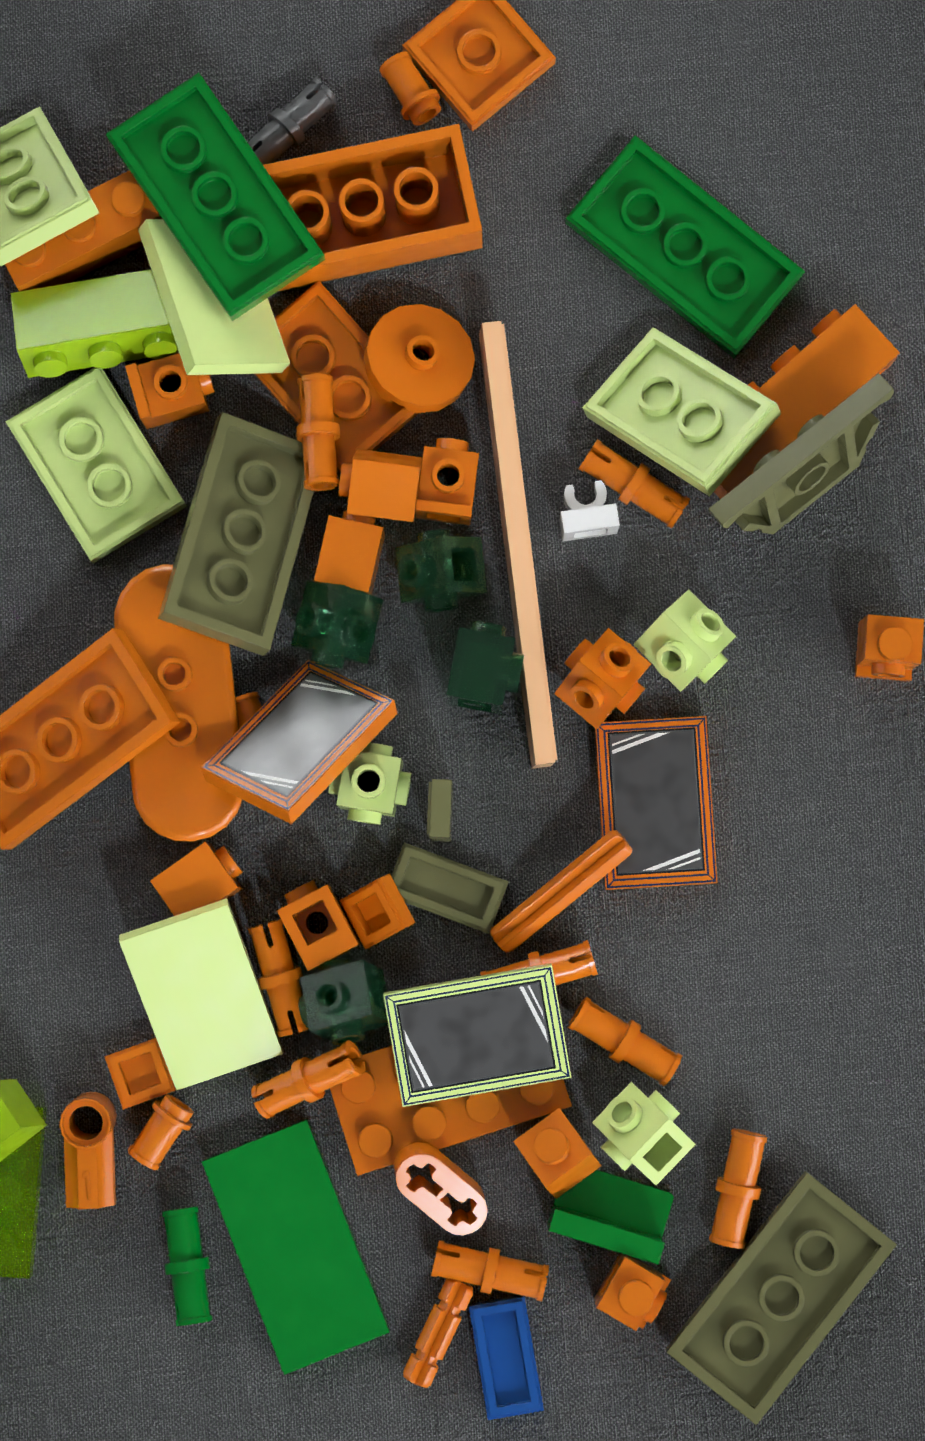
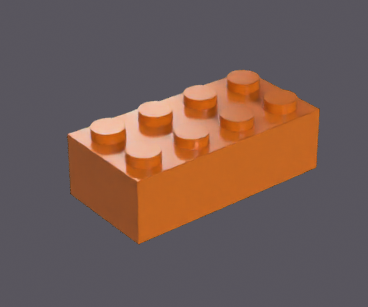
(383, 202)

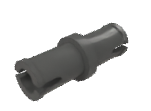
(289, 124)

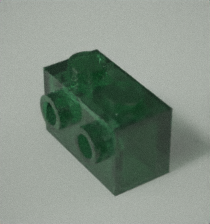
(483, 668)

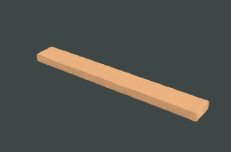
(517, 544)

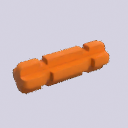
(438, 1332)

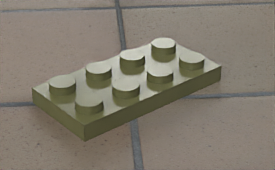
(240, 536)
(780, 1297)

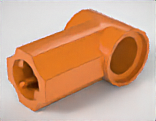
(89, 1157)

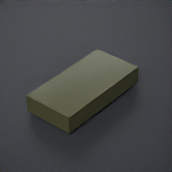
(440, 810)
(448, 888)

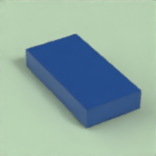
(506, 1357)

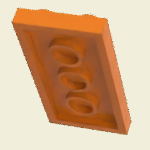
(76, 733)
(380, 1126)

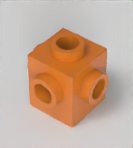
(602, 678)

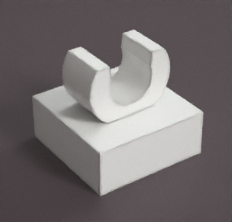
(588, 520)

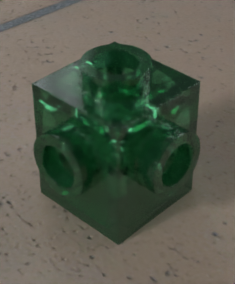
(440, 570)
(336, 624)
(343, 1000)

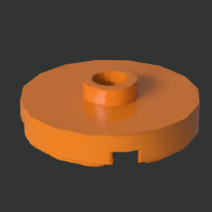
(414, 382)

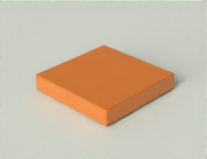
(479, 57)

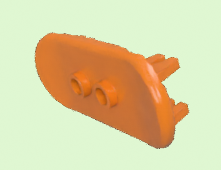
(200, 688)

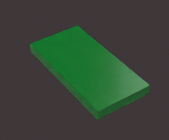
(215, 196)
(684, 247)
(296, 1246)

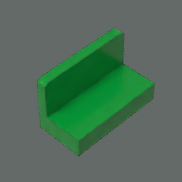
(614, 1215)

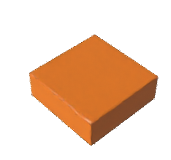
(377, 911)
(139, 1073)

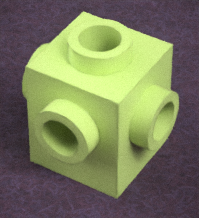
(686, 642)
(392, 789)
(643, 1133)

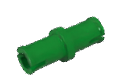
(187, 1266)

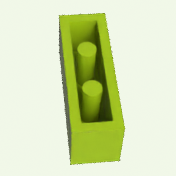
(91, 324)

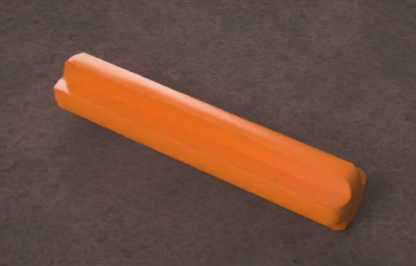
(561, 891)

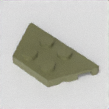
(808, 467)

